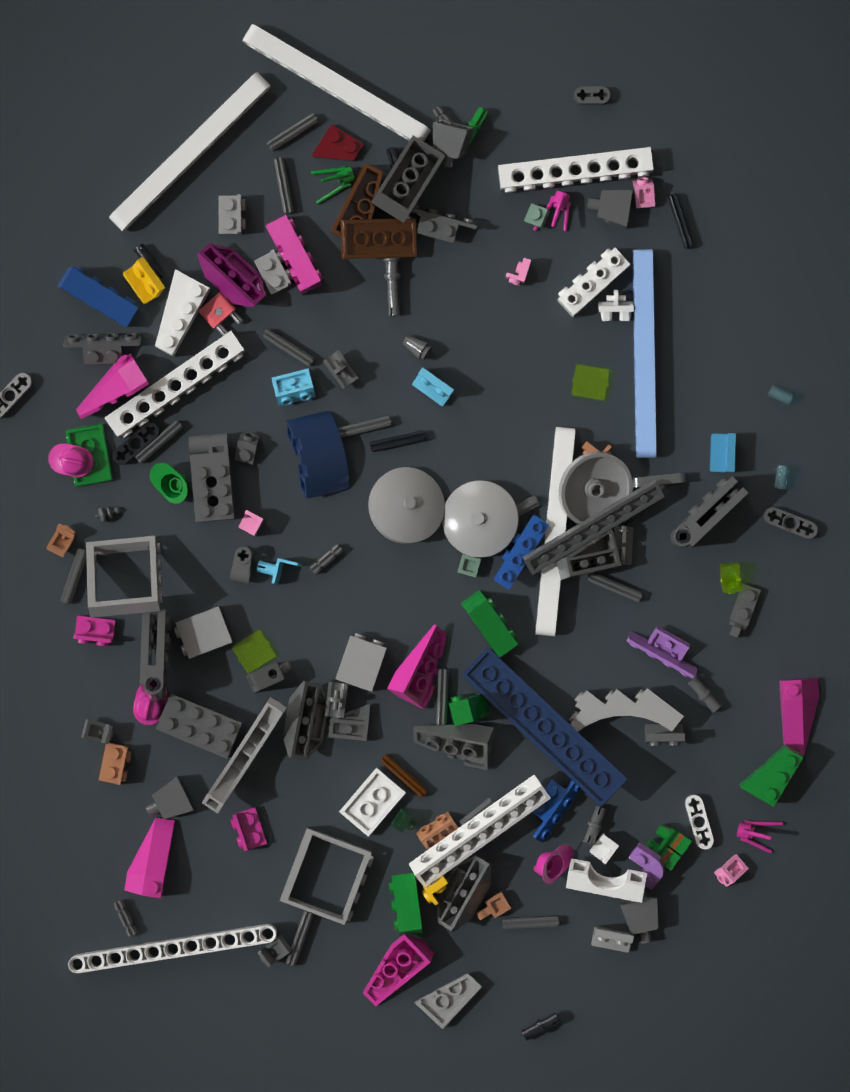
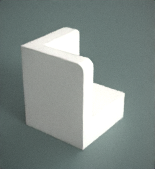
(604, 848)

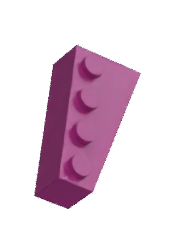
(294, 255)

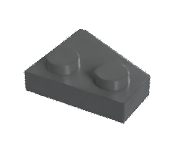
(351, 727)

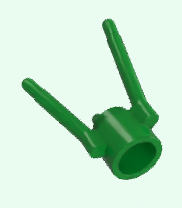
(344, 176)

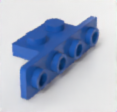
(523, 545)
(553, 809)

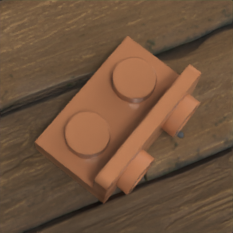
(114, 763)
(437, 830)

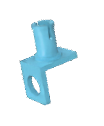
(274, 569)

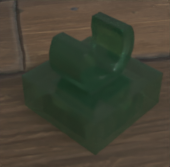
(403, 821)

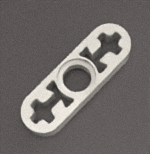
(708, 834)

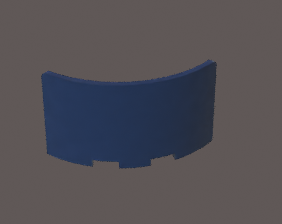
(320, 453)

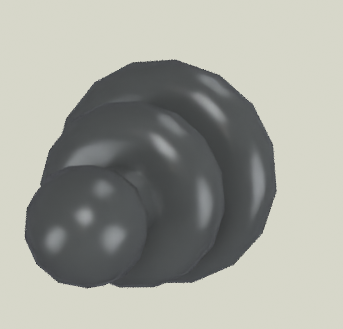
(107, 513)

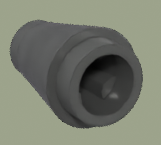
(418, 347)

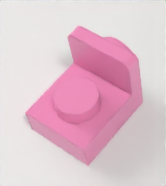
(644, 192)
(522, 269)
(731, 870)

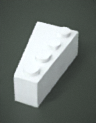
(181, 308)

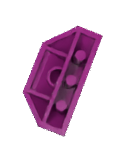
(231, 275)

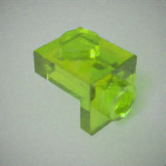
(730, 578)

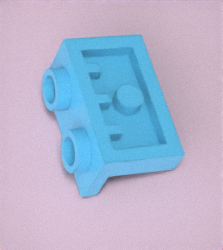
(293, 387)
(432, 387)

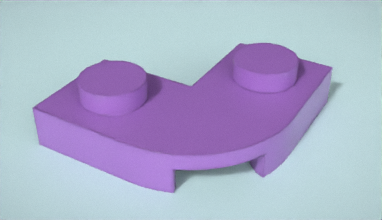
(650, 862)

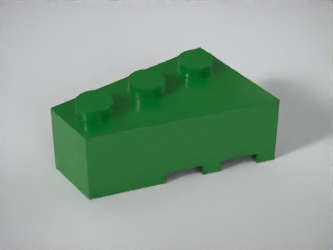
(490, 623)
(468, 708)
(773, 776)
(406, 905)

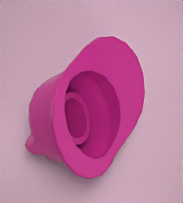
(70, 460)
(147, 711)
(553, 864)

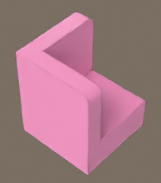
(251, 523)

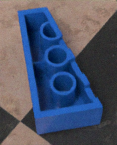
(98, 296)

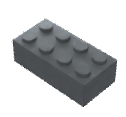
(408, 179)
(199, 725)

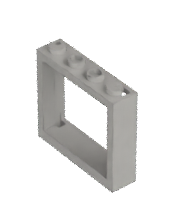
(123, 606)
(354, 895)

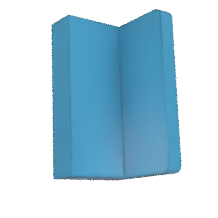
(722, 452)

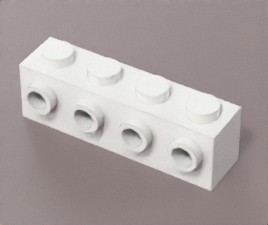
(593, 282)

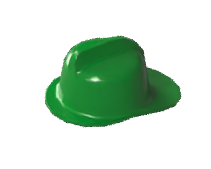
(169, 482)

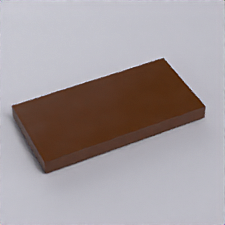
(378, 238)

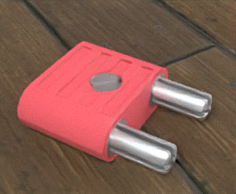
(217, 311)

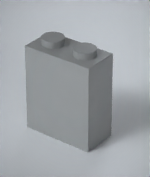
(203, 632)
(361, 662)

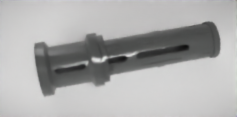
(392, 276)

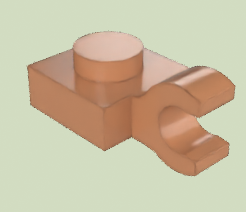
(495, 905)

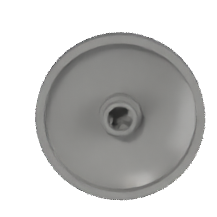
(593, 484)
(406, 505)
(480, 519)

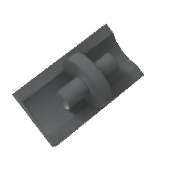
(340, 369)
(336, 699)

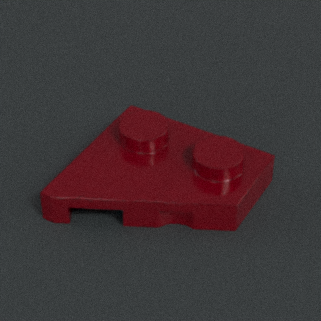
(337, 146)

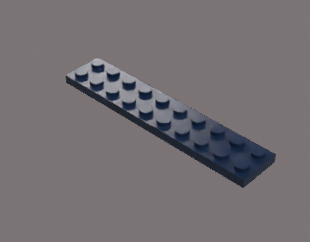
(544, 727)

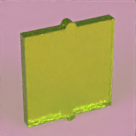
(590, 382)
(253, 651)

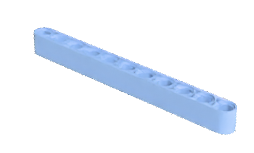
(644, 353)

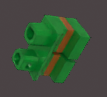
(674, 840)

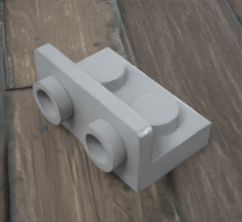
(231, 215)
(273, 272)
(612, 939)

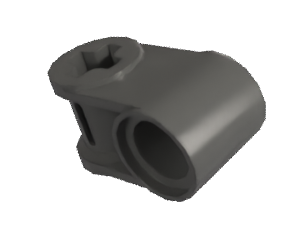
(241, 568)

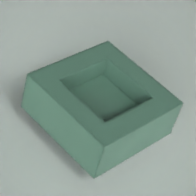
(536, 216)
(469, 565)

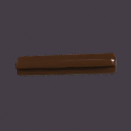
(403, 775)

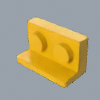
(144, 281)
(436, 886)

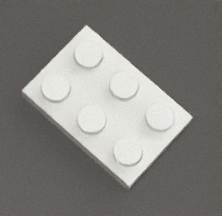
(372, 802)

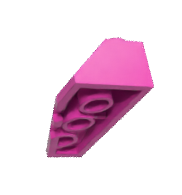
(121, 379)
(416, 674)
(798, 709)
(150, 864)
(399, 964)

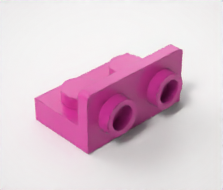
(94, 630)
(249, 829)

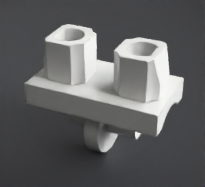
(615, 303)

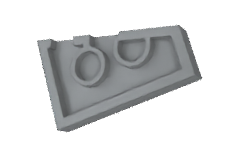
(449, 999)

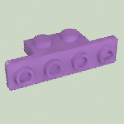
(665, 648)

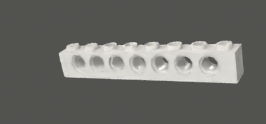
(641, 155)
(116, 418)
(479, 831)

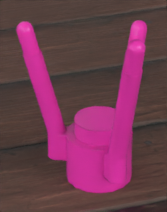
(560, 201)
(745, 832)

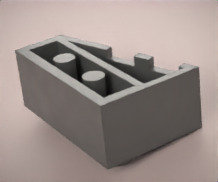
(592, 557)

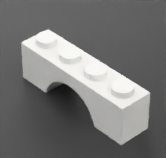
(627, 886)

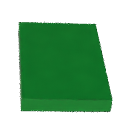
(93, 440)

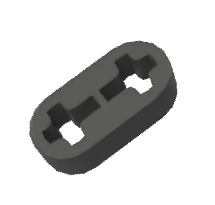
(591, 90)

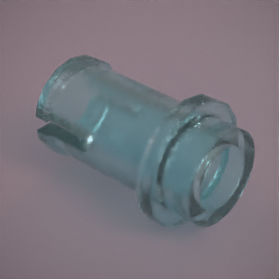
(780, 395)
(781, 476)

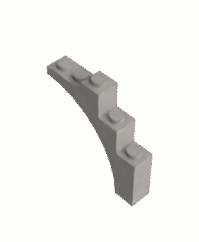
(647, 706)
(244, 755)

